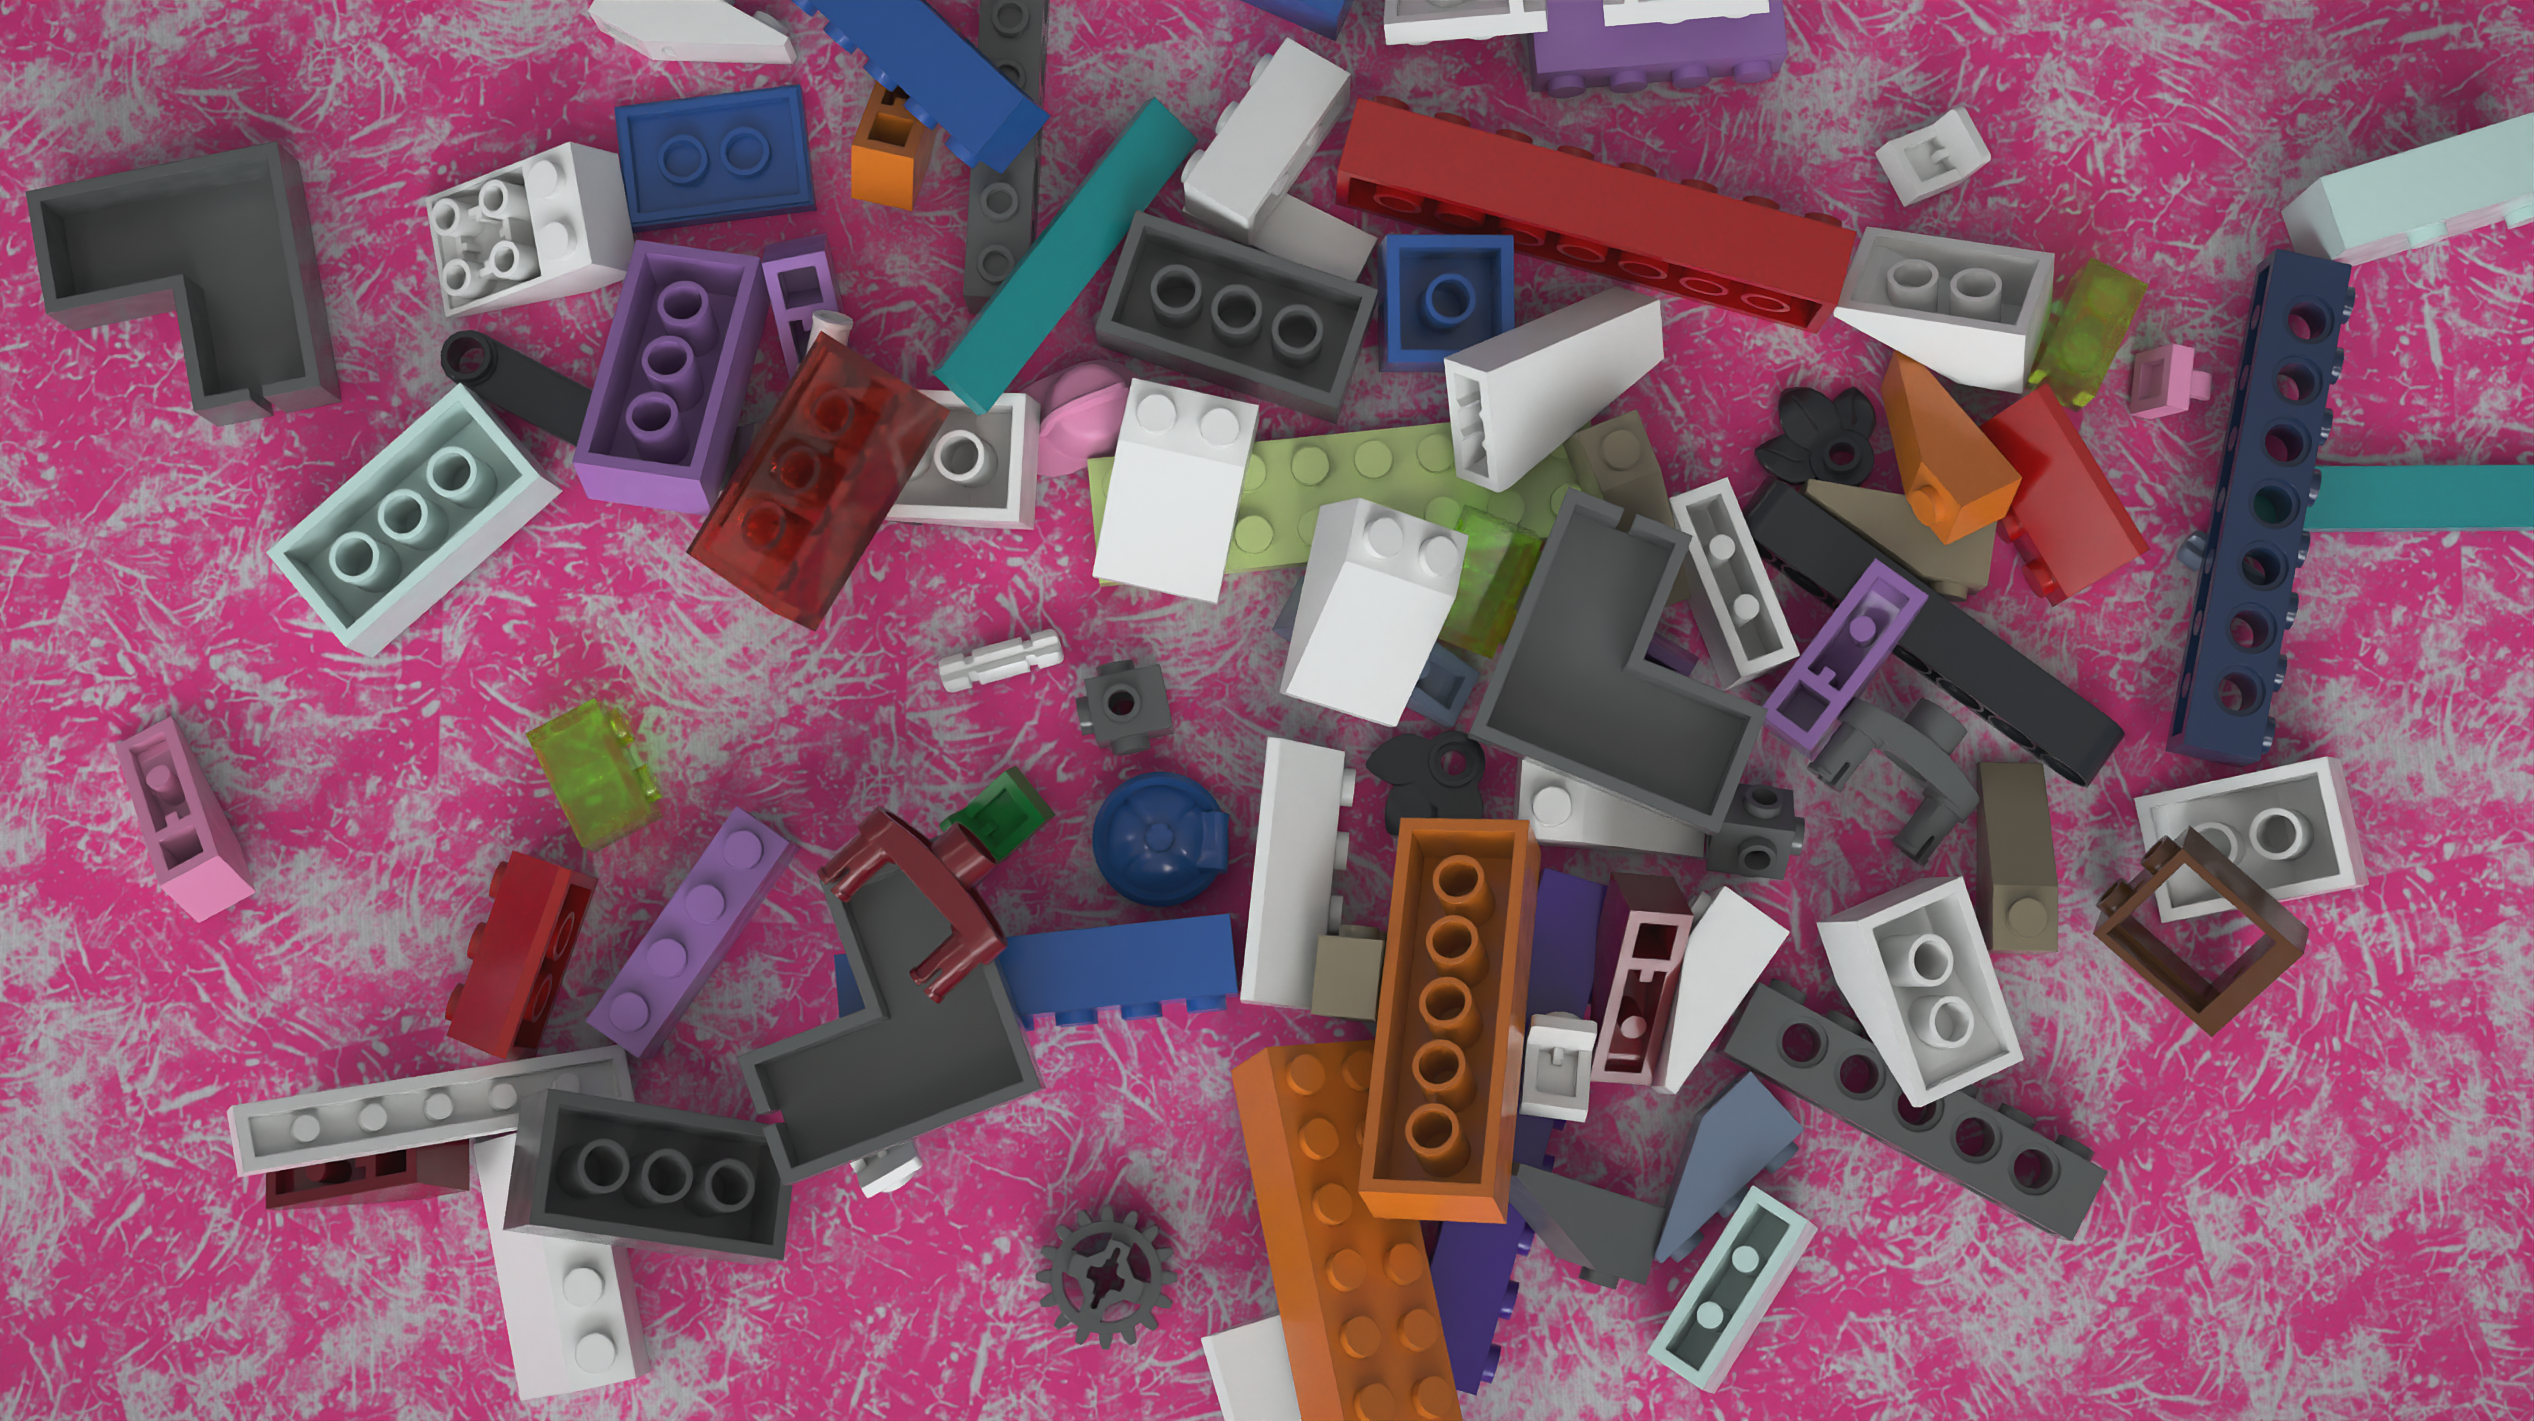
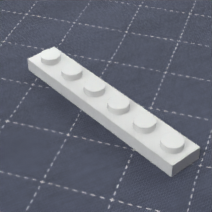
(412, 1110)

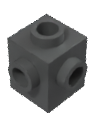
(1118, 683)
(1757, 834)

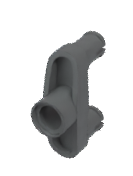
(1918, 748)

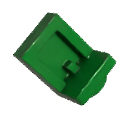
(1004, 814)

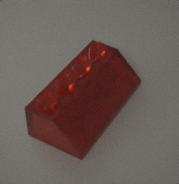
(817, 482)

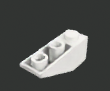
(694, 31)

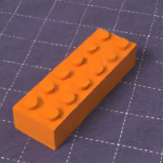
(1451, 1021)
(1346, 1284)

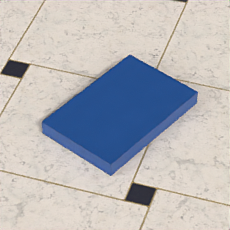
(715, 158)

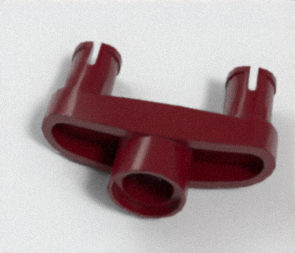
(944, 873)

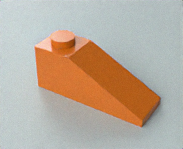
(890, 151)
(1944, 459)

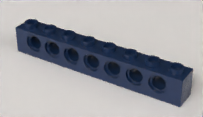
(2321, 296)

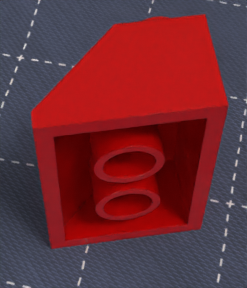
(2065, 509)
(519, 957)

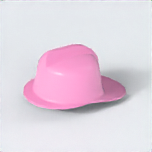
(1080, 414)

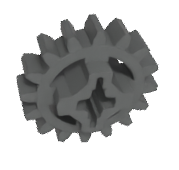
(1079, 1263)

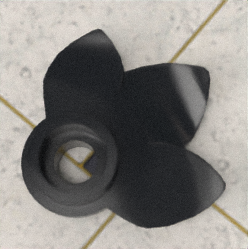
(1814, 432)
(1420, 782)

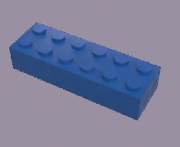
(1107, 969)

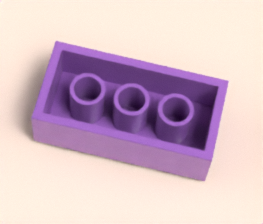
(673, 378)

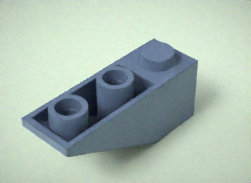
(1723, 1151)

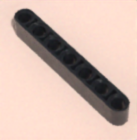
(1941, 639)

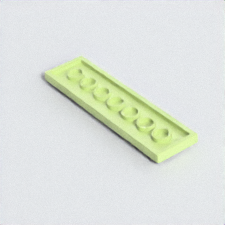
(1393, 467)

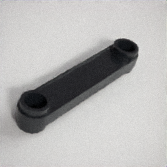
(519, 385)

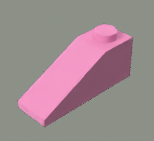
(183, 822)

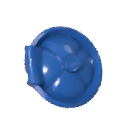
(1160, 839)

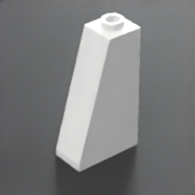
(1545, 381)

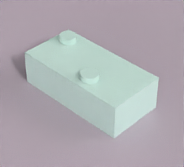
(2418, 196)
(414, 521)

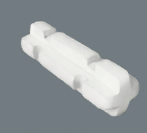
(1001, 660)

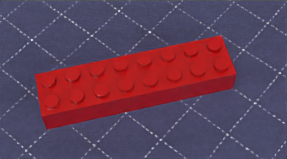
(1594, 214)

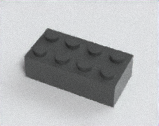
(1236, 317)
(646, 1179)

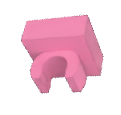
(2166, 382)

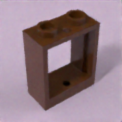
(2204, 1003)

